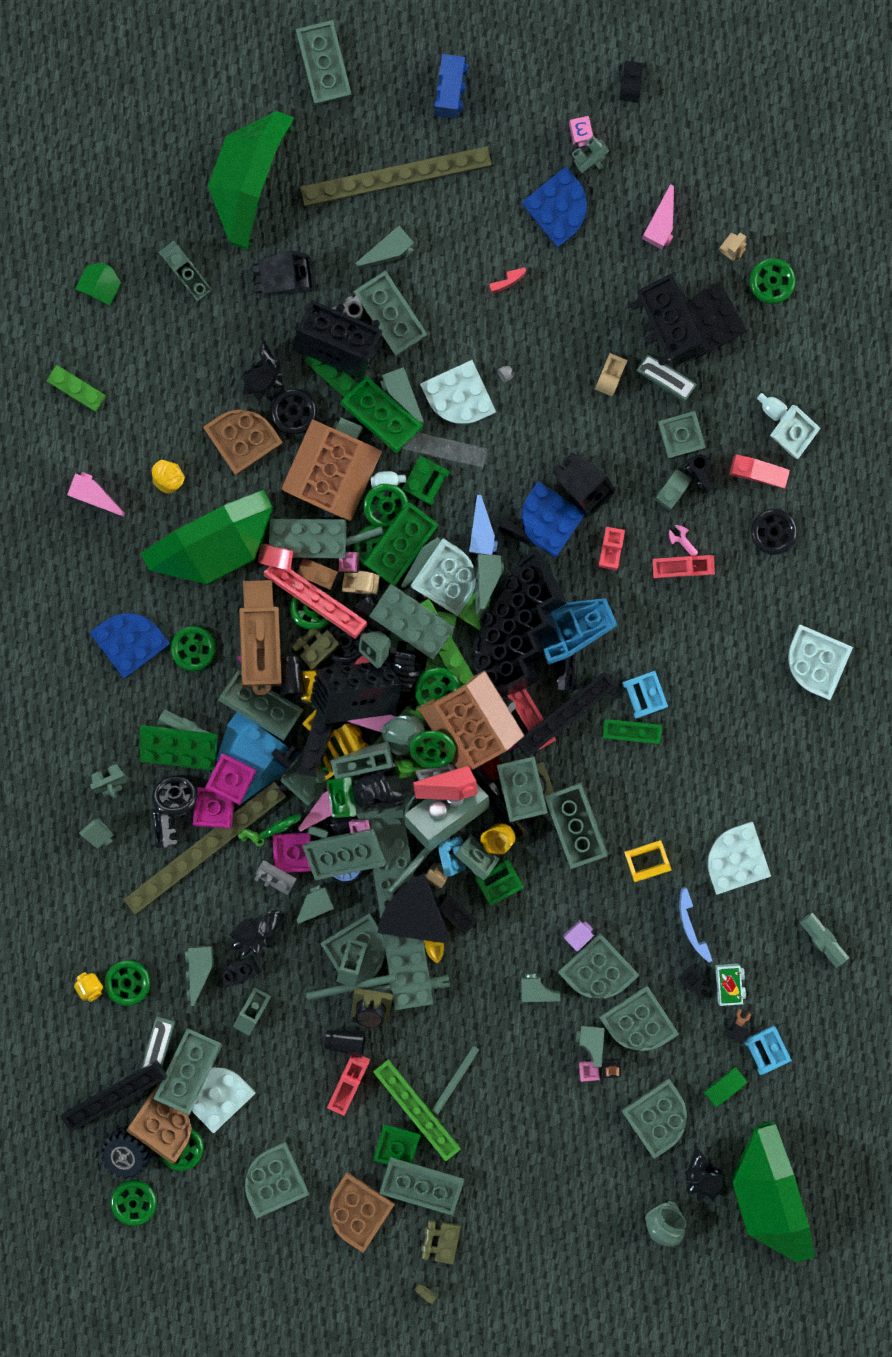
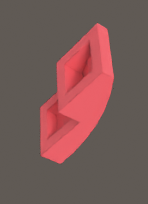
(512, 278)
(611, 548)
(275, 556)

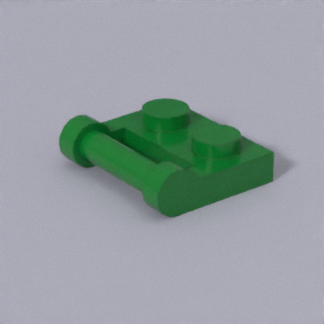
(420, 476)
(502, 887)

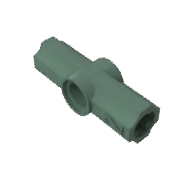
(172, 721)
(824, 939)

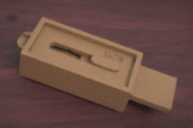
(259, 638)

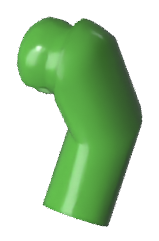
(254, 836)

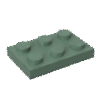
(522, 789)

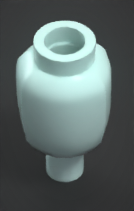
(773, 407)
(387, 477)

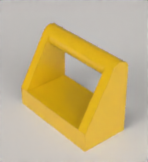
(651, 871)

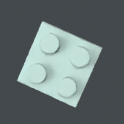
(795, 431)

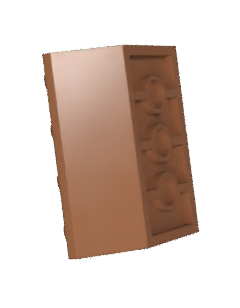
(331, 470)
(474, 721)

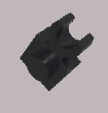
(692, 980)

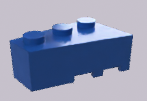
(450, 86)

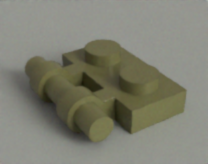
(319, 650)
(447, 1241)

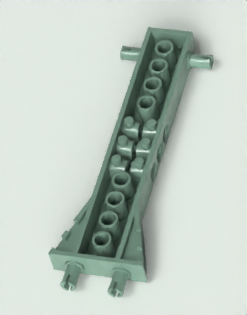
(404, 955)

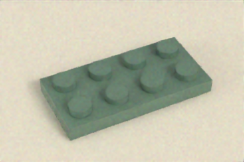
(323, 62)
(387, 305)
(309, 537)
(412, 621)
(267, 710)
(344, 854)
(188, 1071)
(421, 1186)

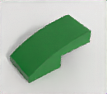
(725, 1087)

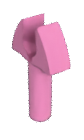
(684, 542)

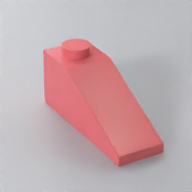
(759, 471)
(447, 786)

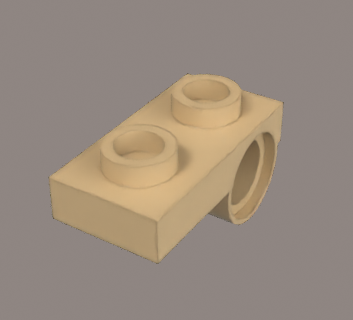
(734, 246)
(610, 374)
(360, 583)
(435, 875)

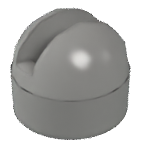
(505, 373)

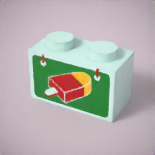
(730, 984)

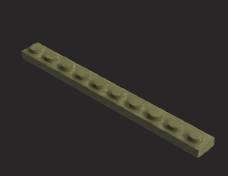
(396, 176)
(204, 848)

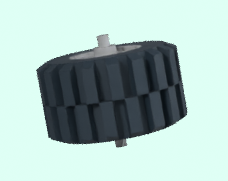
(125, 1154)

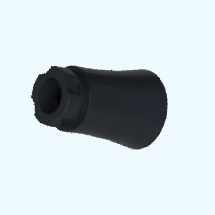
(364, 609)
(292, 678)
(346, 1042)

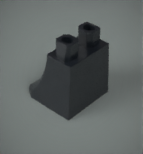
(284, 274)
(585, 483)

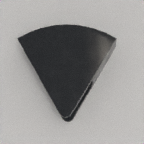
(414, 913)

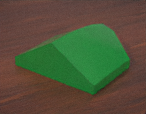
(99, 283)

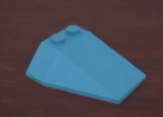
(577, 627)
(253, 747)

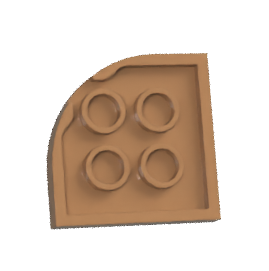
(242, 438)
(161, 1128)
(358, 1211)

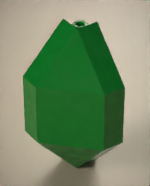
(243, 172)
(213, 543)
(770, 1196)

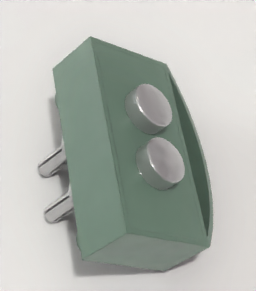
(438, 819)

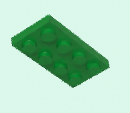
(381, 414)
(400, 544)
(178, 747)

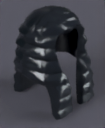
(407, 668)
(375, 786)

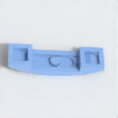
(685, 903)

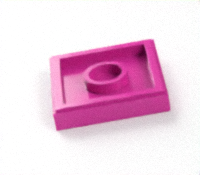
(231, 779)
(212, 810)
(289, 853)

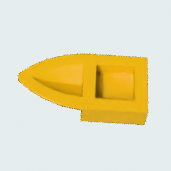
(434, 950)

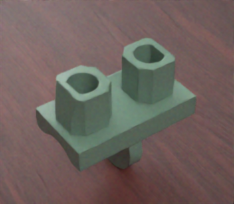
(592, 156)
(110, 784)

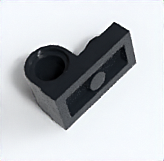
(631, 81)

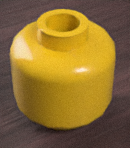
(88, 987)

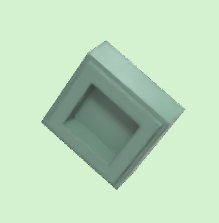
(318, 831)

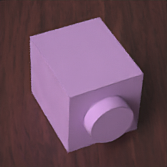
(579, 935)

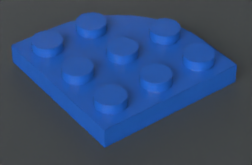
(558, 206)
(549, 519)
(129, 641)

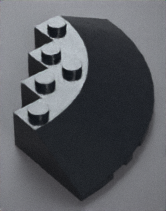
(516, 624)

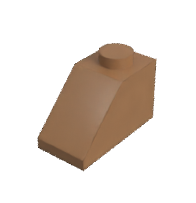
(317, 573)

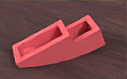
(683, 566)
(348, 1084)

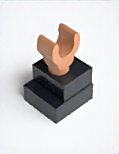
(736, 1031)
(611, 1068)

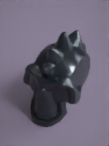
(264, 376)
(256, 933)
(704, 1178)

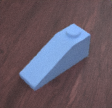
(482, 533)

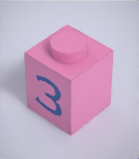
(580, 131)

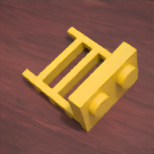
(349, 740)

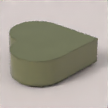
(425, 1293)

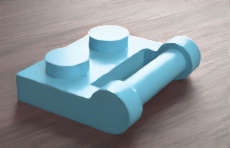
(651, 692)
(451, 863)
(773, 1047)

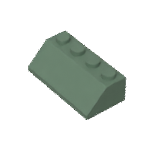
(576, 825)

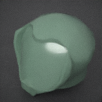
(400, 733)
(666, 1224)

